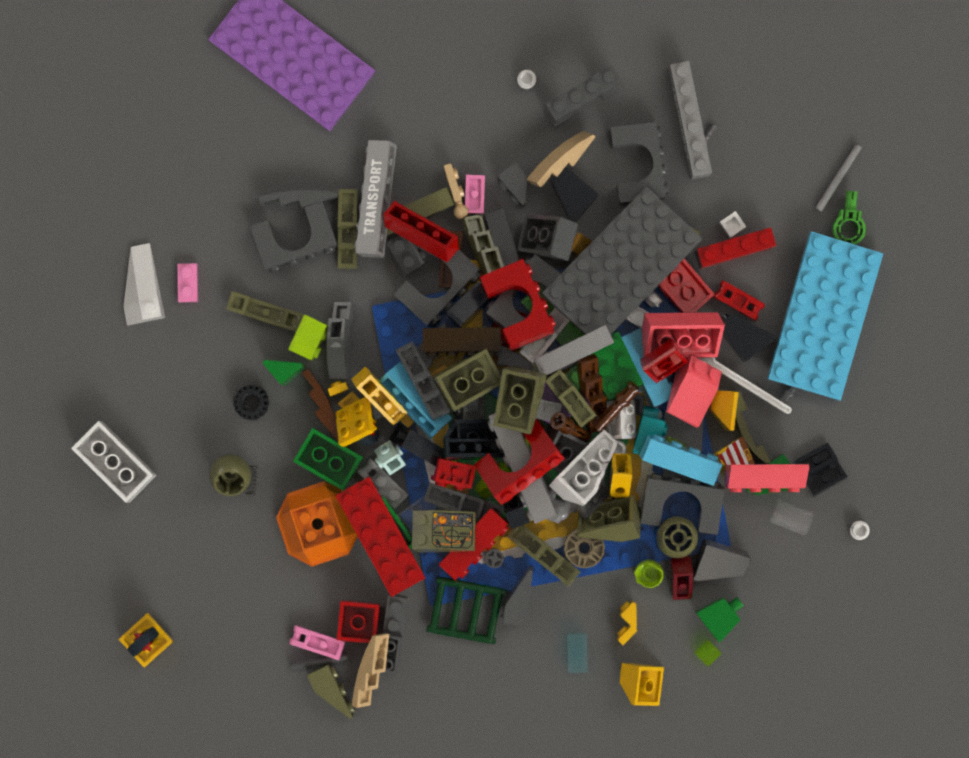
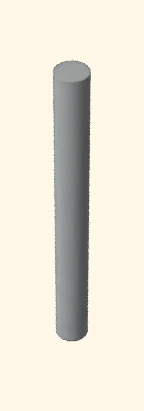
(838, 177)

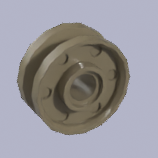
(579, 559)

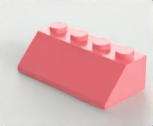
(692, 332)
(766, 476)

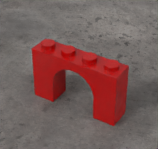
(517, 277)
(508, 484)

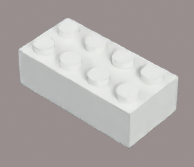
(113, 461)

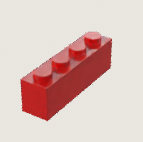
(421, 231)
(735, 248)
(486, 531)

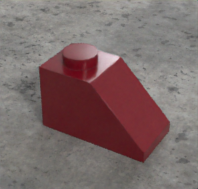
(681, 578)

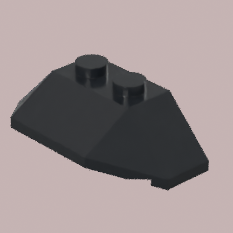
(470, 441)

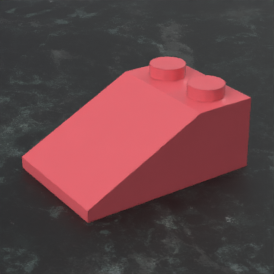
(693, 391)

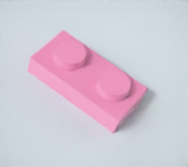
(475, 193)
(187, 282)

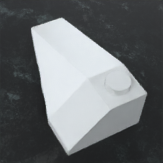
(142, 290)
(583, 475)

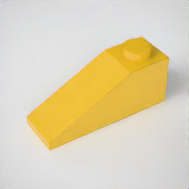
(379, 395)

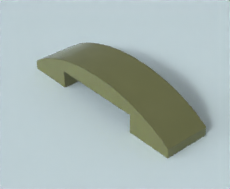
(264, 311)
(758, 451)

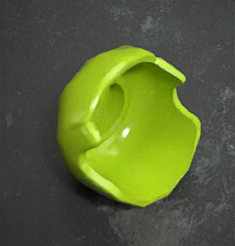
(649, 573)

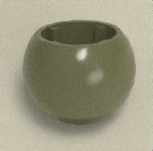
(230, 475)
(692, 537)

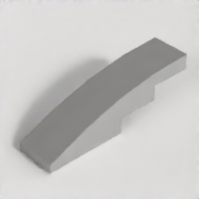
(574, 350)

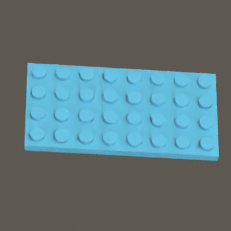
(825, 316)

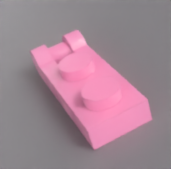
(317, 642)

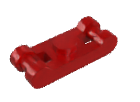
(739, 300)

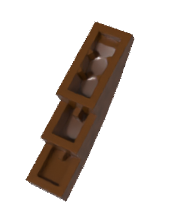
(591, 387)
(325, 413)

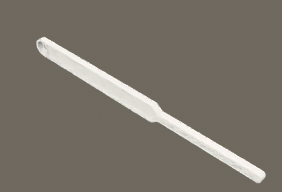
(636, 318)

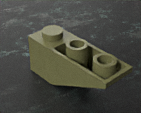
(327, 687)

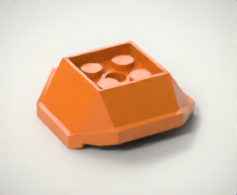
(297, 528)

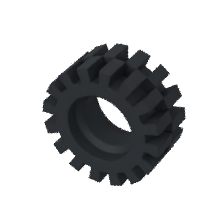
(239, 402)

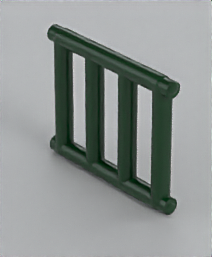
(461, 585)

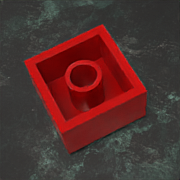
(357, 621)

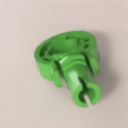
(843, 216)

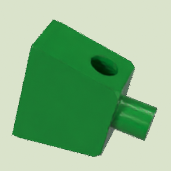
(720, 616)

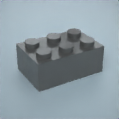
(547, 237)

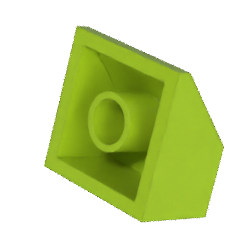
(308, 338)

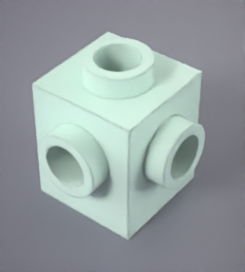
(389, 457)

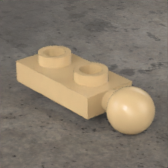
(460, 210)

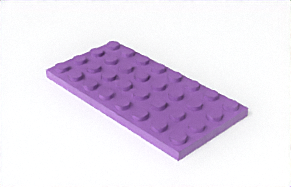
(293, 58)

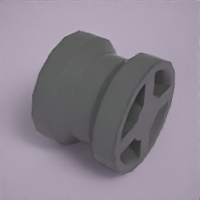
(494, 558)

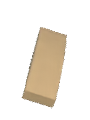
(565, 154)
(371, 666)

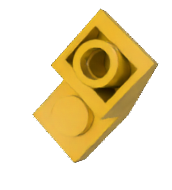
(629, 614)

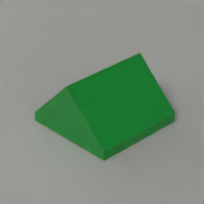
(283, 371)

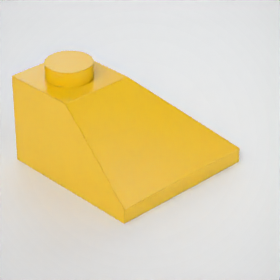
(724, 408)
(642, 683)

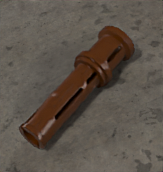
(622, 400)
(571, 428)

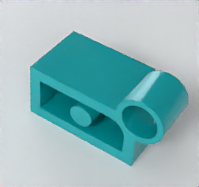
(648, 425)

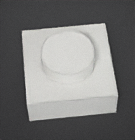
(732, 224)

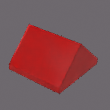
(663, 361)

